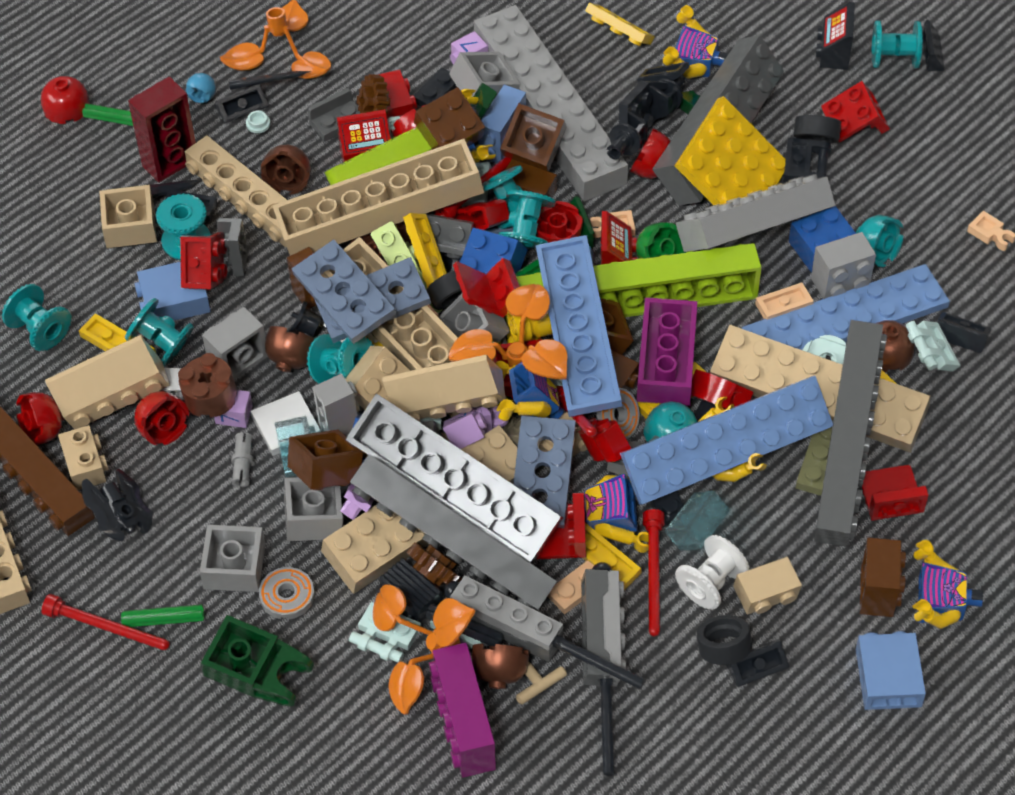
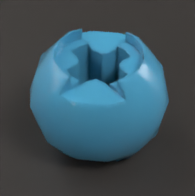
(200, 87)

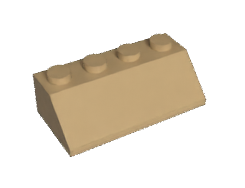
(107, 382)
(447, 388)

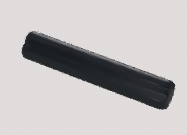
(474, 630)

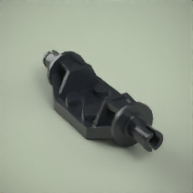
(640, 110)

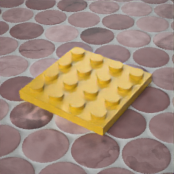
(729, 156)

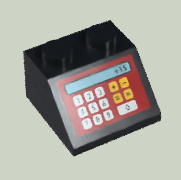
(836, 38)

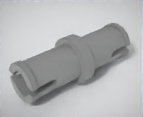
(242, 459)

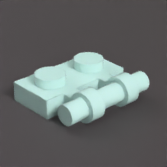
(932, 346)
(399, 636)

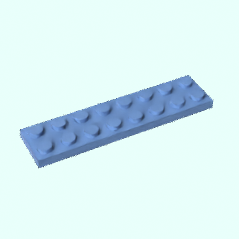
(891, 298)
(579, 325)
(726, 439)

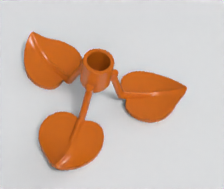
(280, 22)
(545, 359)
(450, 621)

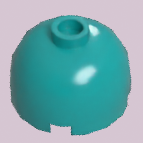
(883, 236)
(667, 418)

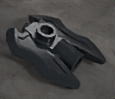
(118, 507)

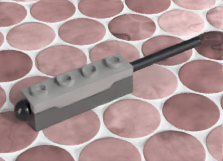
(527, 627)
(602, 637)

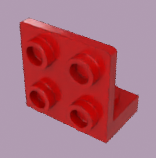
(856, 110)
(203, 261)
(487, 290)
(893, 493)
(571, 540)

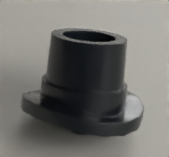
(306, 320)

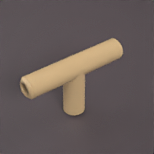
(538, 683)

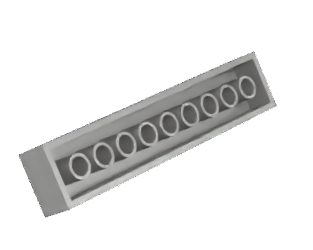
(547, 89)

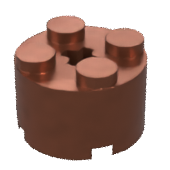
(207, 386)

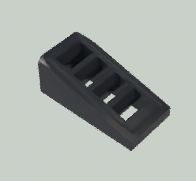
(670, 72)

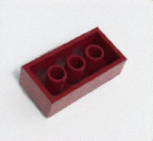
(162, 128)

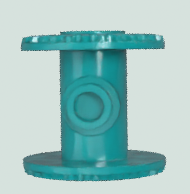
(897, 44)
(501, 185)
(526, 215)
(178, 217)
(44, 326)
(159, 330)
(331, 359)

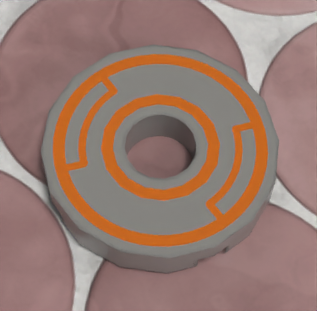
(628, 413)
(284, 579)

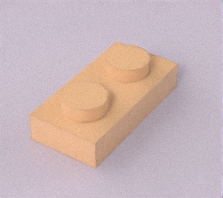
(783, 301)
(567, 592)

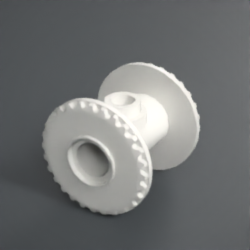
(703, 583)

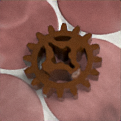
(373, 94)
(433, 564)

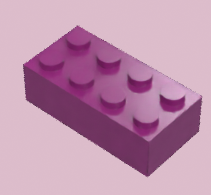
(667, 351)
(462, 710)

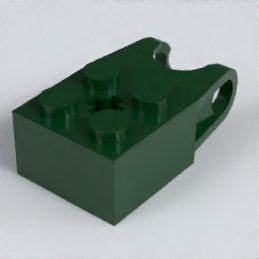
(260, 668)

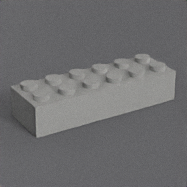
(754, 212)

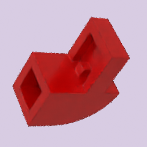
(711, 387)

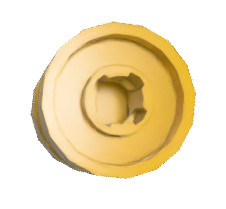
(538, 328)

